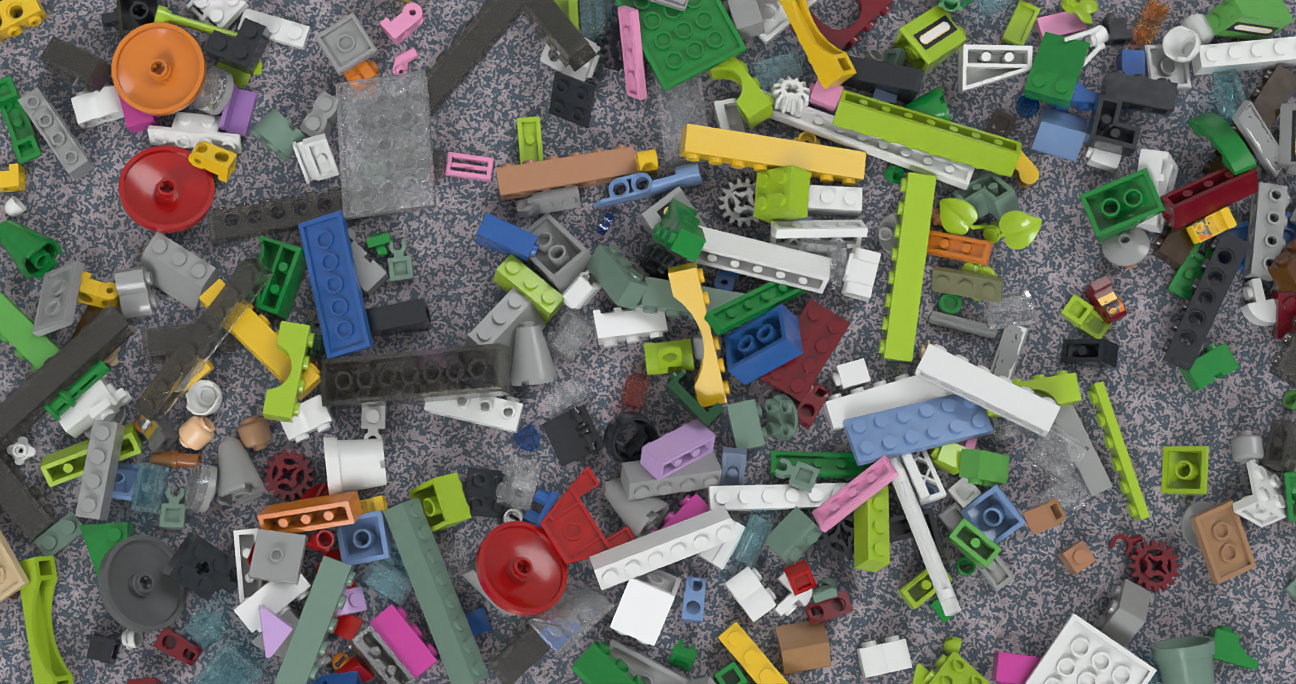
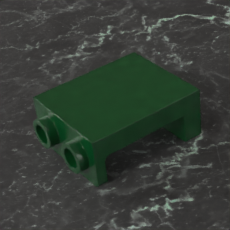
(688, 403)

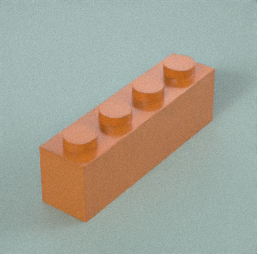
(311, 513)

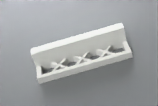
(817, 229)
(918, 480)

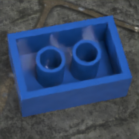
(763, 344)

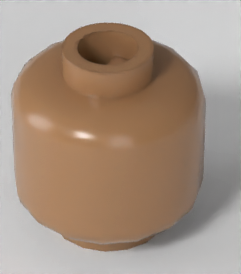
(255, 432)

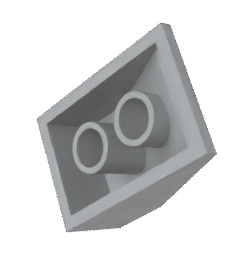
(559, 254)

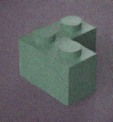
(989, 195)

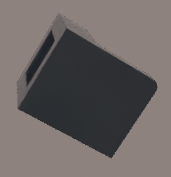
(1117, 30)
(103, 648)

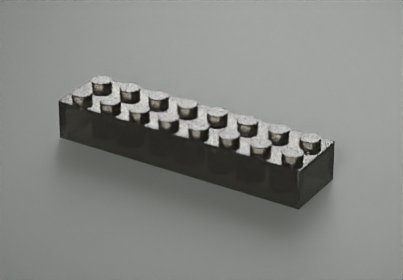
(416, 376)

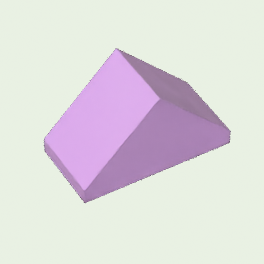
(274, 630)

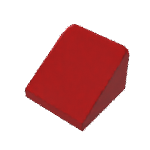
(800, 577)
(355, 664)

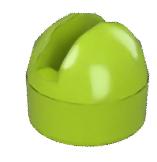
(952, 644)

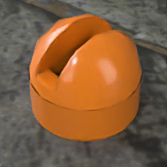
(337, 657)

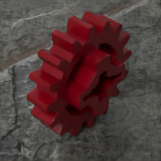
(280, 481)
(1161, 559)

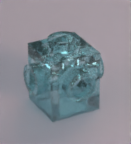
(205, 628)

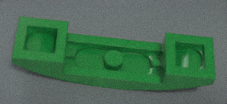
(18, 123)
(1225, 139)

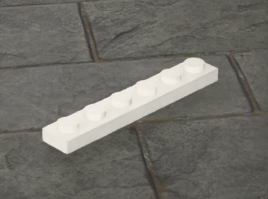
(770, 496)

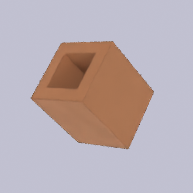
(1044, 515)
(1076, 557)

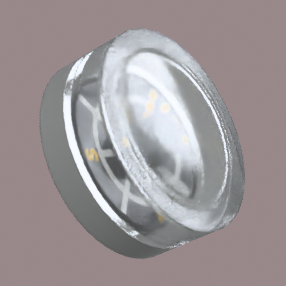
(215, 91)
(201, 487)

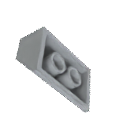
(178, 271)
(502, 320)

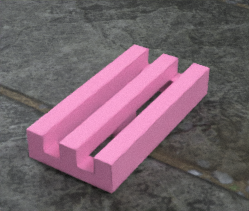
(451, 155)

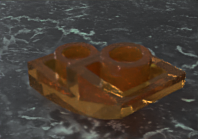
(1149, 22)

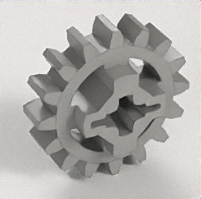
(735, 199)

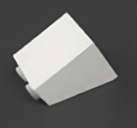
(645, 606)

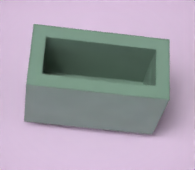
(746, 425)
(793, 536)

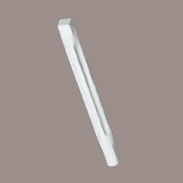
(924, 540)

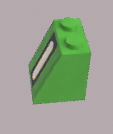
(1249, 19)

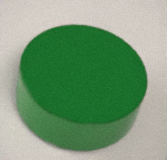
(949, 304)

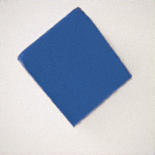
(478, 621)

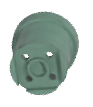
(1185, 659)

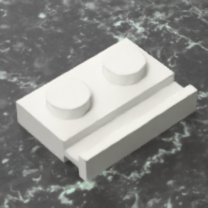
(316, 158)

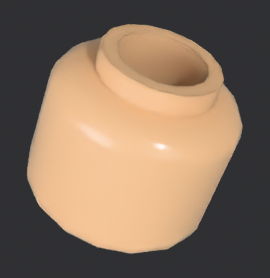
(196, 432)

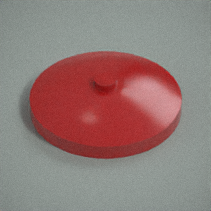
(165, 190)
(520, 569)

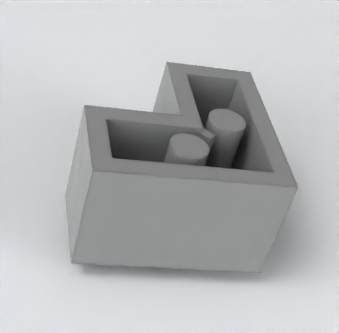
(1125, 612)

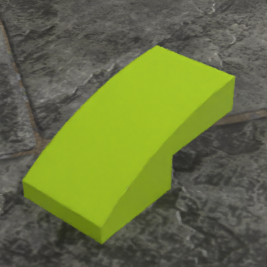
(1085, 318)

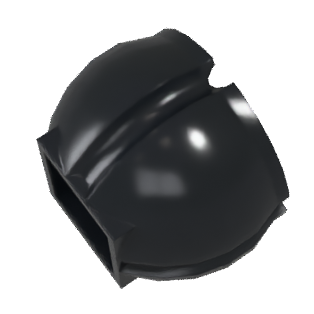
(633, 448)

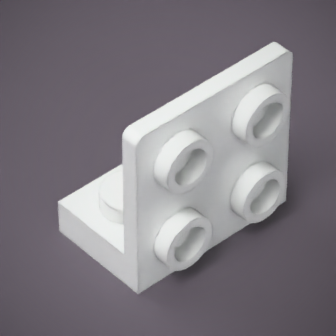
(1266, 503)

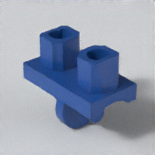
(544, 498)

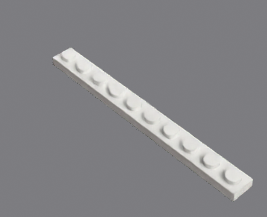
(821, 124)

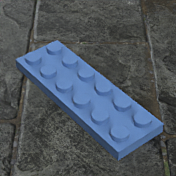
(915, 428)

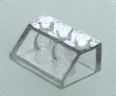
(571, 617)

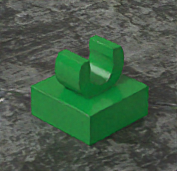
(379, 240)
(682, 656)

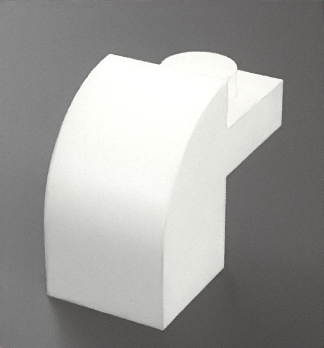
(1259, 310)
(788, 604)

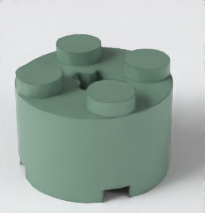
(277, 134)

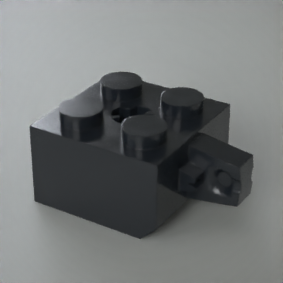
(129, 14)
(212, 574)

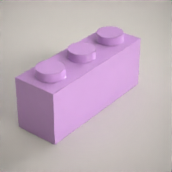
(677, 449)

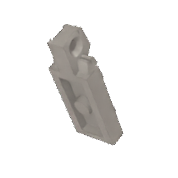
(549, 201)

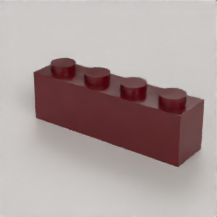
(1207, 195)

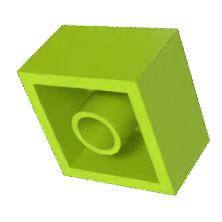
(782, 194)
(442, 502)

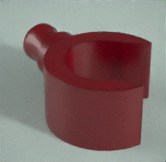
(1130, 541)

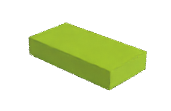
(1020, 24)

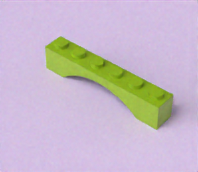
(37, 608)

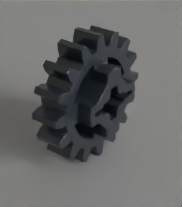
(611, 47)
(657, 262)
(845, 546)

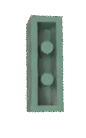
(617, 276)

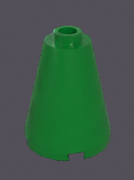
(931, 103)
(29, 249)

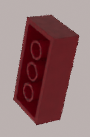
(819, 335)

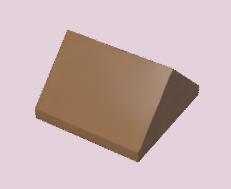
(803, 647)

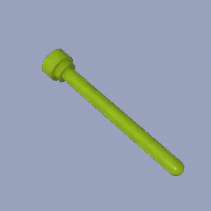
(166, 16)

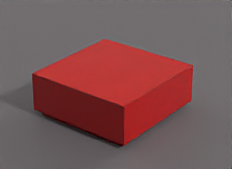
(348, 626)

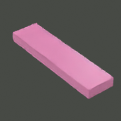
(632, 52)
(855, 493)

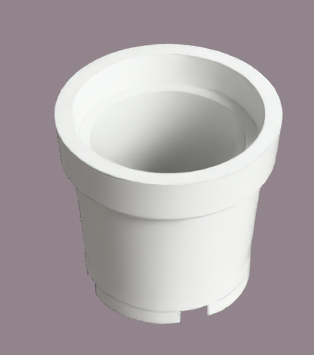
(354, 464)

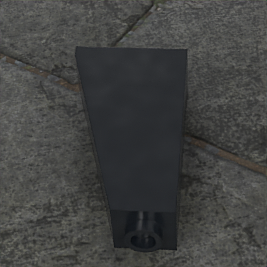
(887, 77)
(399, 318)

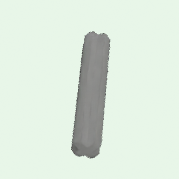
(961, 324)

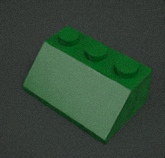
(599, 666)

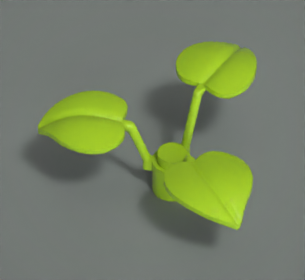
(1014, 225)

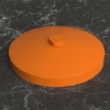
(158, 69)

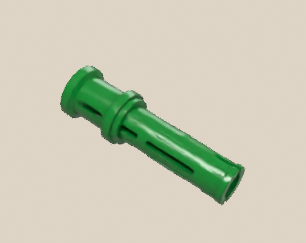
(68, 398)

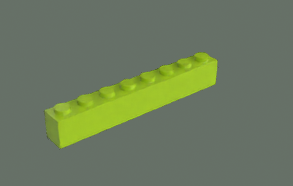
(927, 133)
(908, 267)

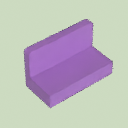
(238, 112)

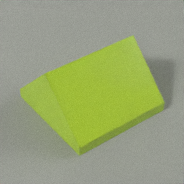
(1185, 470)

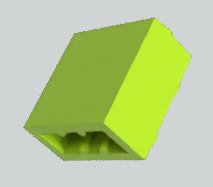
(953, 670)

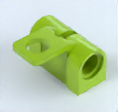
(668, 357)

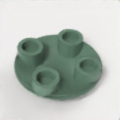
(781, 417)

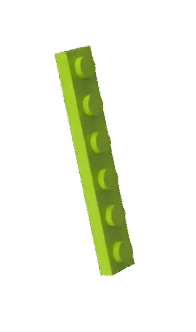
(1121, 461)

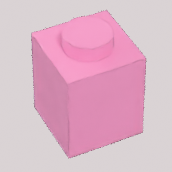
(824, 98)

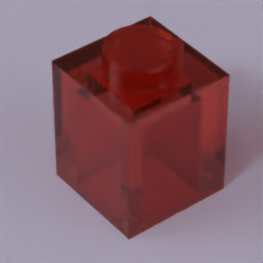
(635, 391)

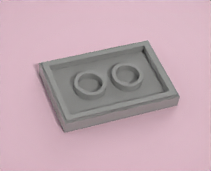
(58, 298)

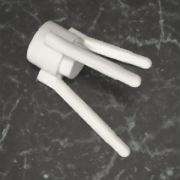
(1094, 36)

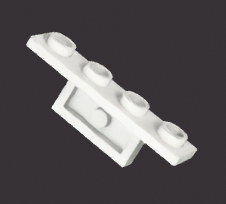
(192, 128)

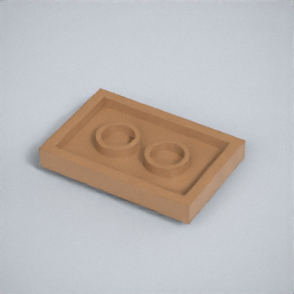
(1223, 542)

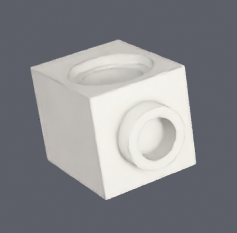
(851, 374)

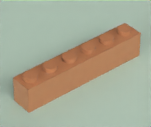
(577, 169)

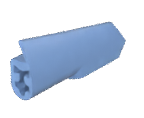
(686, 176)

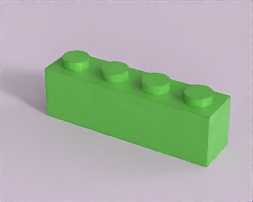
(18, 330)

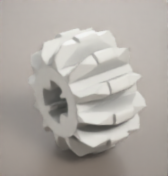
(790, 95)

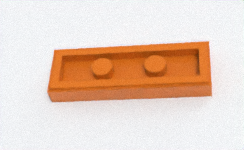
(959, 247)

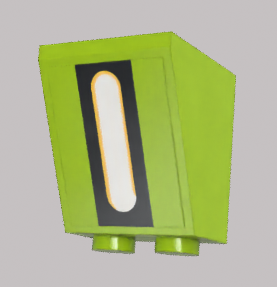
(930, 39)

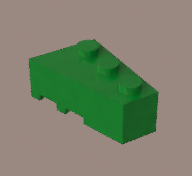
(102, 537)

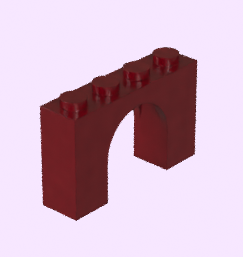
(869, 12)

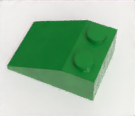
(1056, 70)
(1121, 204)

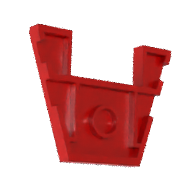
(573, 528)

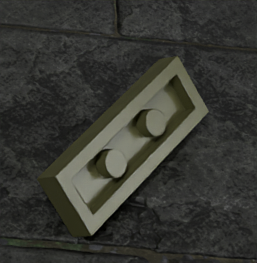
(967, 284)

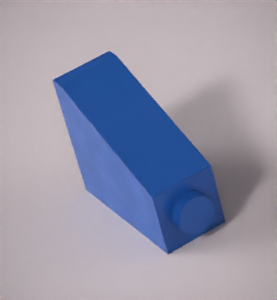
(506, 238)

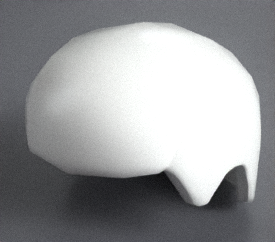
(1201, 26)
(1181, 44)
(204, 398)

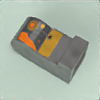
(156, 433)

